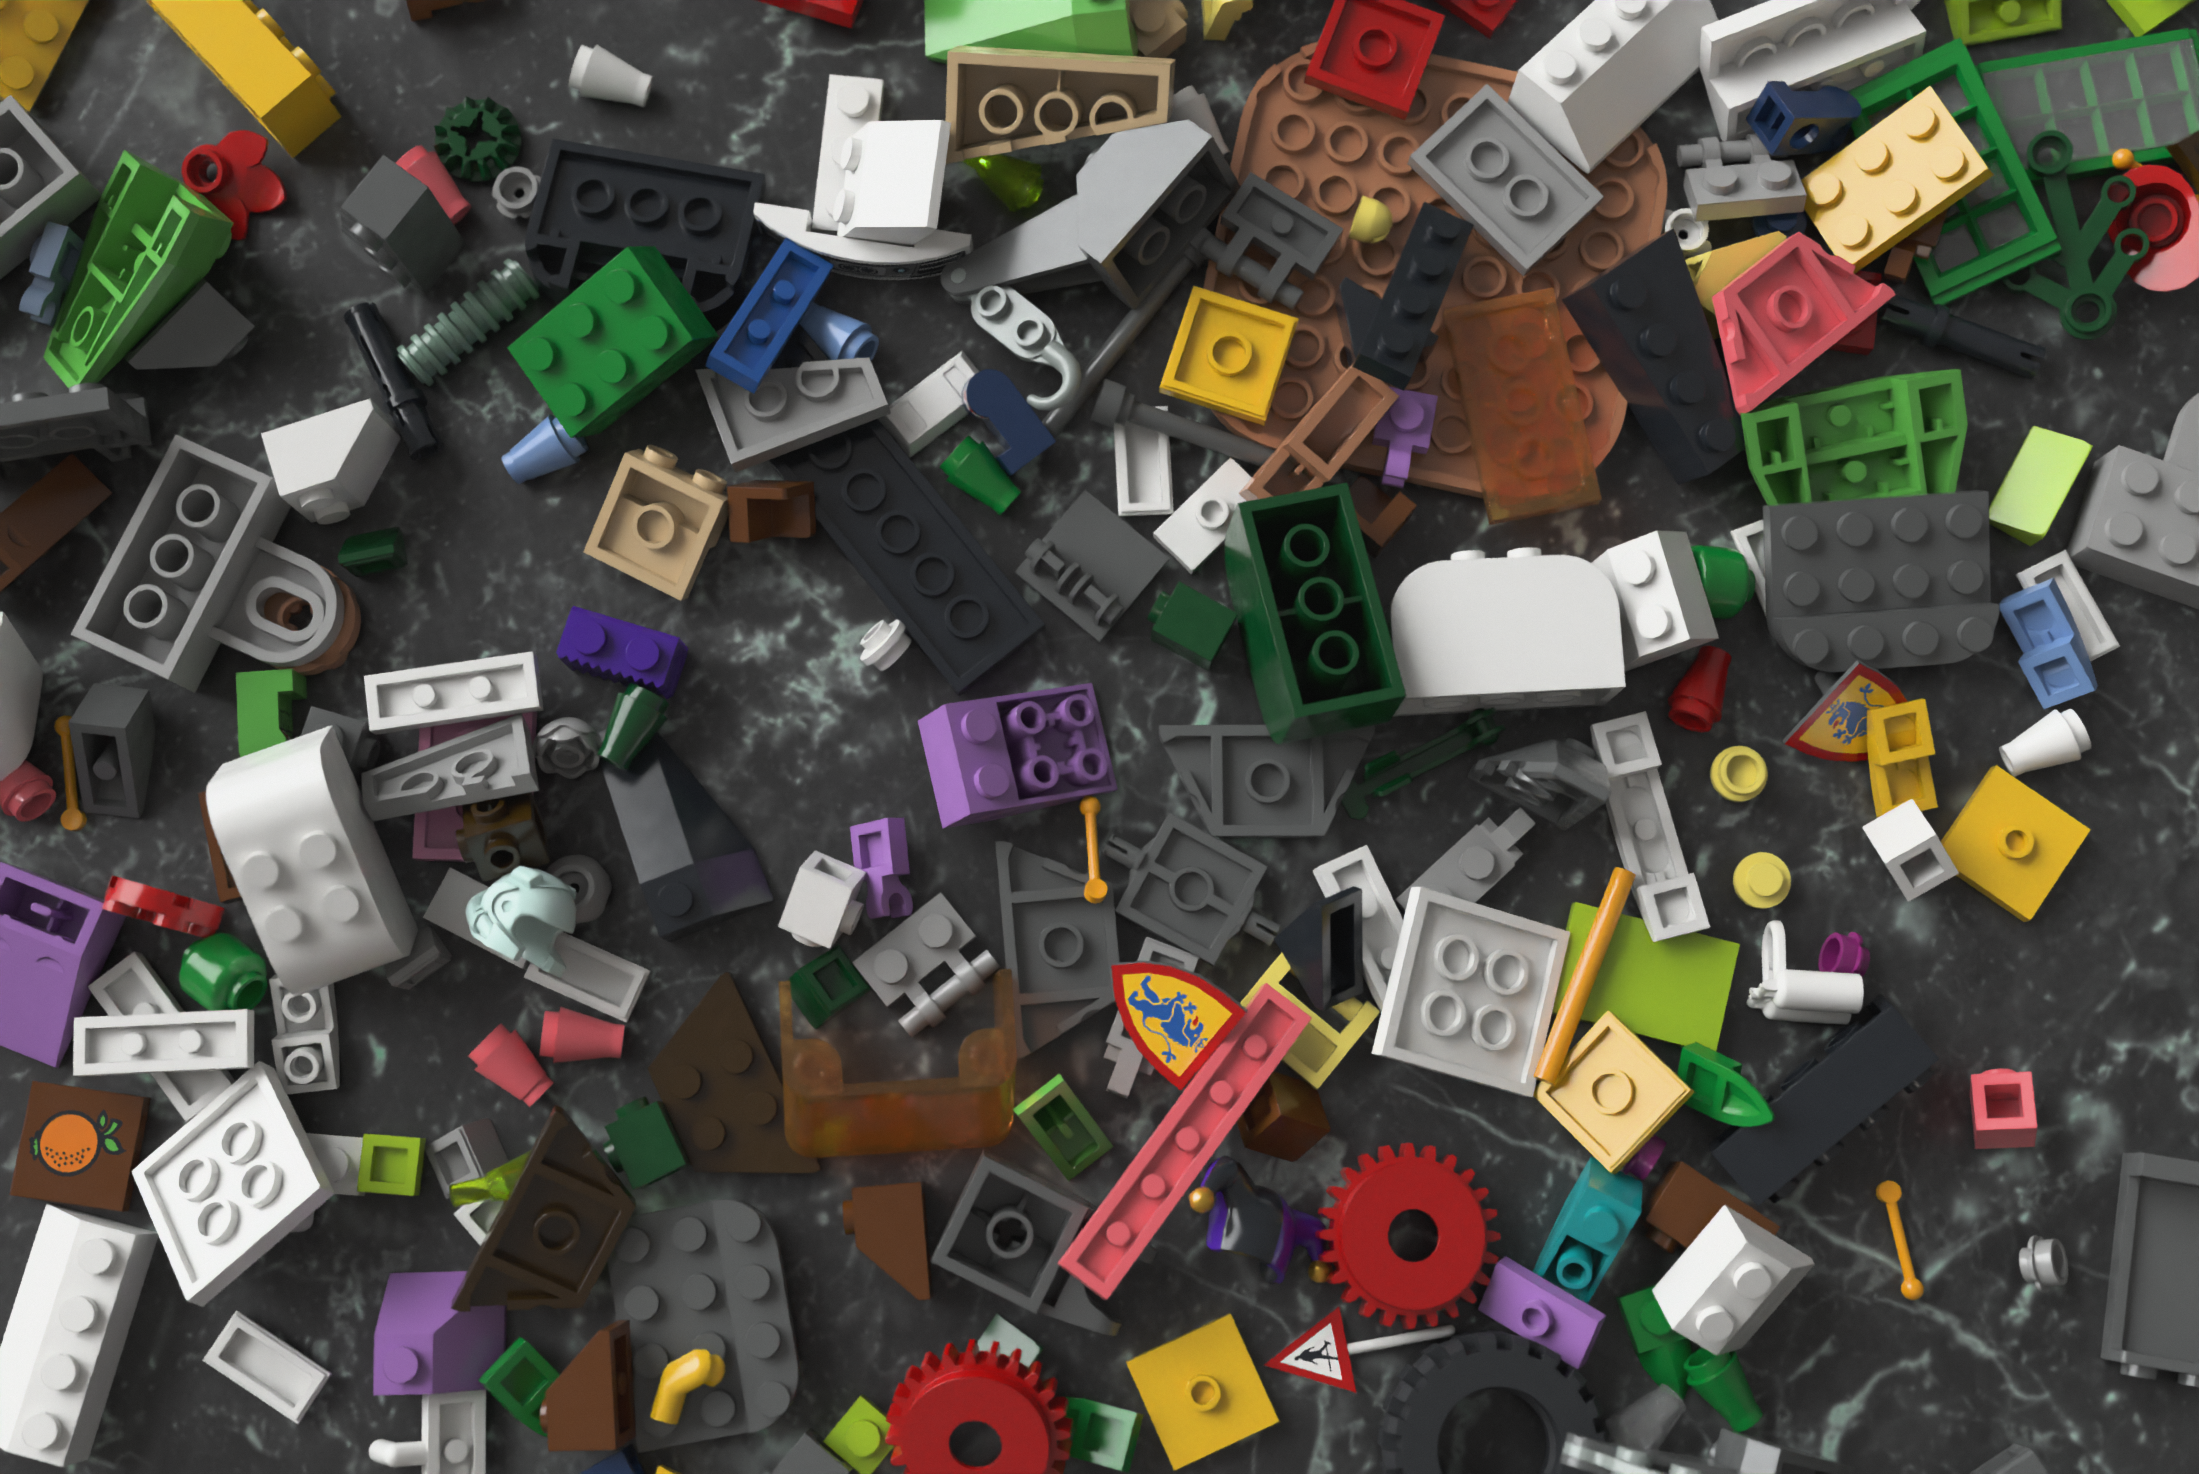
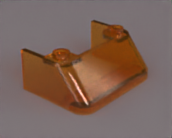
(903, 1115)

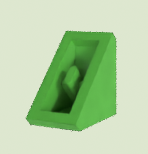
(1063, 1127)

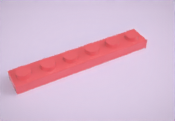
(1184, 1142)

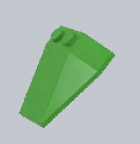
(1030, 25)
(136, 263)
(1859, 439)

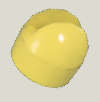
(1371, 221)

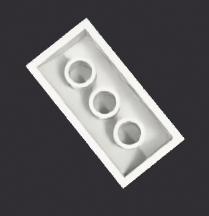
(1609, 73)
(69, 1332)

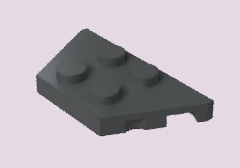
(1262, 788)
(1054, 946)

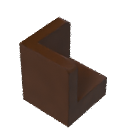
(771, 509)
(1378, 514)
(1283, 1118)

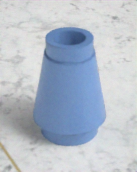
(839, 334)
(543, 451)

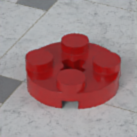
(162, 907)

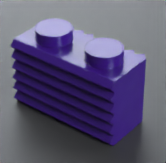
(622, 651)

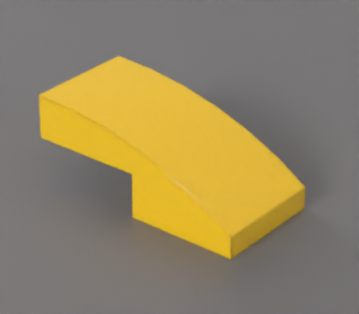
(1898, 756)

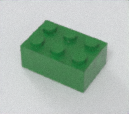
(612, 341)

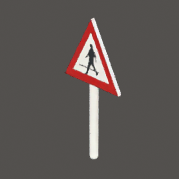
(1324, 1353)

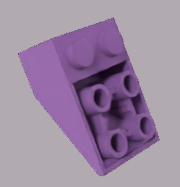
(1016, 753)
(49, 954)

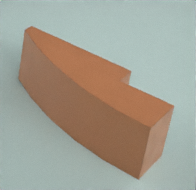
(1323, 437)

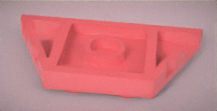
(1788, 315)

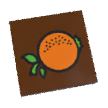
(80, 1146)

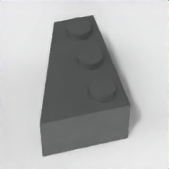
(401, 226)

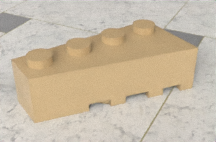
(1037, 97)

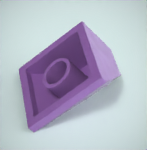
(428, 1345)

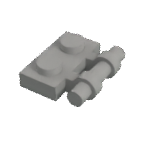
(1738, 190)
(917, 950)

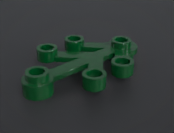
(2079, 245)

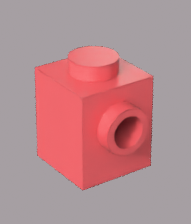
(2003, 1109)

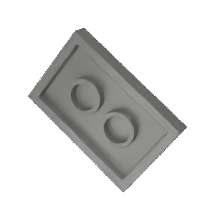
(1505, 180)

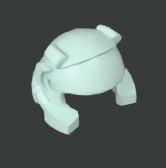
(524, 916)

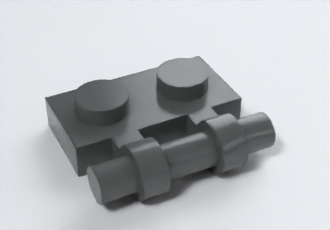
(1281, 228)

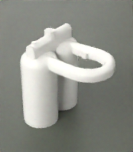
(1802, 993)

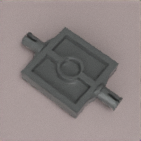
(1191, 889)

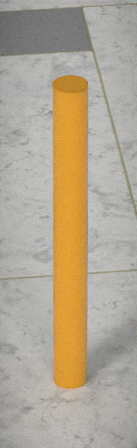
(1584, 976)

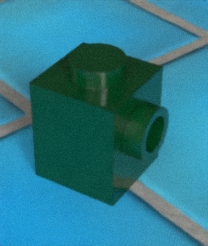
(644, 1143)

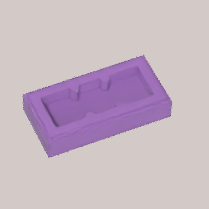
(1541, 1312)

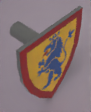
(1837, 723)
(1173, 1015)

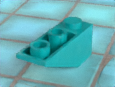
(1590, 1230)

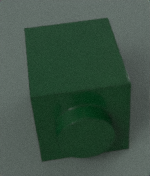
(1191, 624)

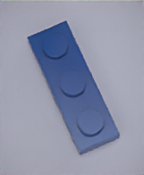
(769, 315)

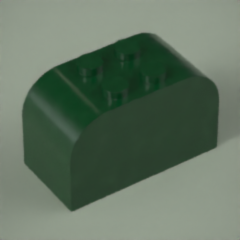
(1310, 615)

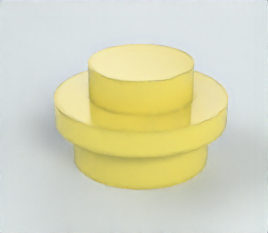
(1738, 773)
(1762, 880)

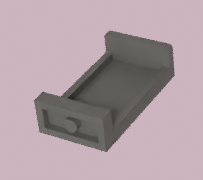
(2155, 1270)

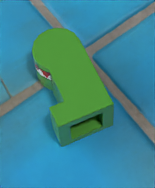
(266, 707)

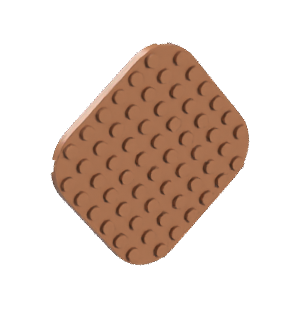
(1339, 150)

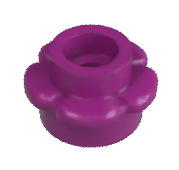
(1844, 954)
(1645, 1158)

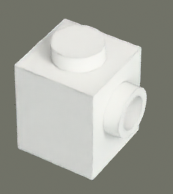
(1910, 849)
(823, 901)

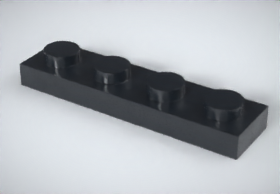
(1413, 296)

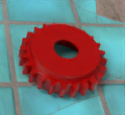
(1362, 1246)
(981, 1389)

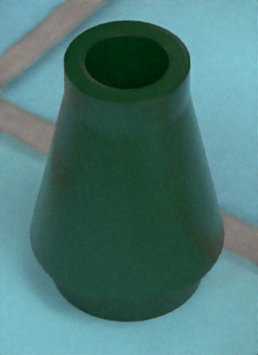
(632, 724)

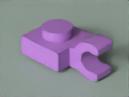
(1404, 430)
(883, 854)

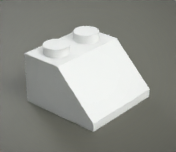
(892, 181)
(331, 459)
(1658, 597)
(1729, 1282)

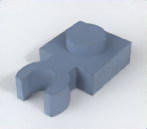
(52, 264)

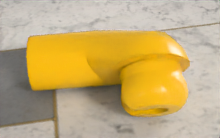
(682, 1377)

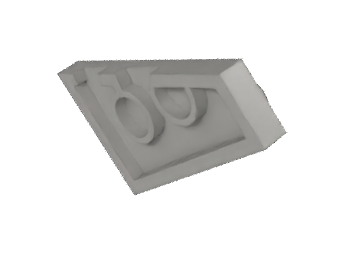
(792, 407)
(461, 771)

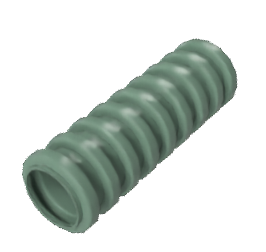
(468, 322)

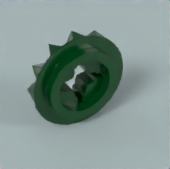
(487, 158)

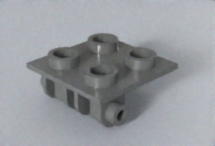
(1091, 565)

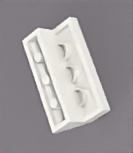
(1806, 47)

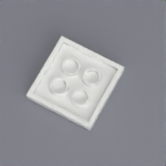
(1471, 992)
(231, 1183)

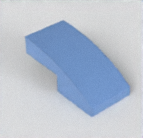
(2050, 643)

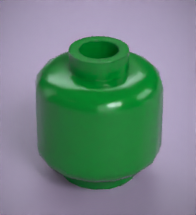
(1724, 579)
(223, 973)

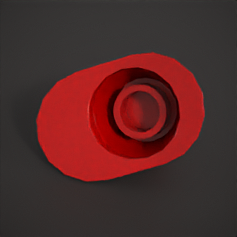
(2170, 218)

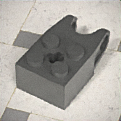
(1027, 1265)

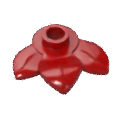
(241, 179)

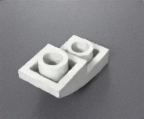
(306, 1039)

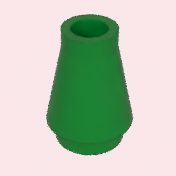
(980, 475)
(1723, 1386)

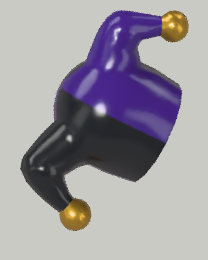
(1256, 1222)

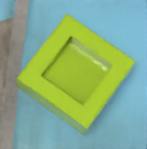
(391, 1164)
(861, 1436)

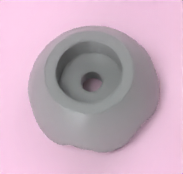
(567, 747)
(592, 880)

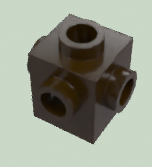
(503, 835)

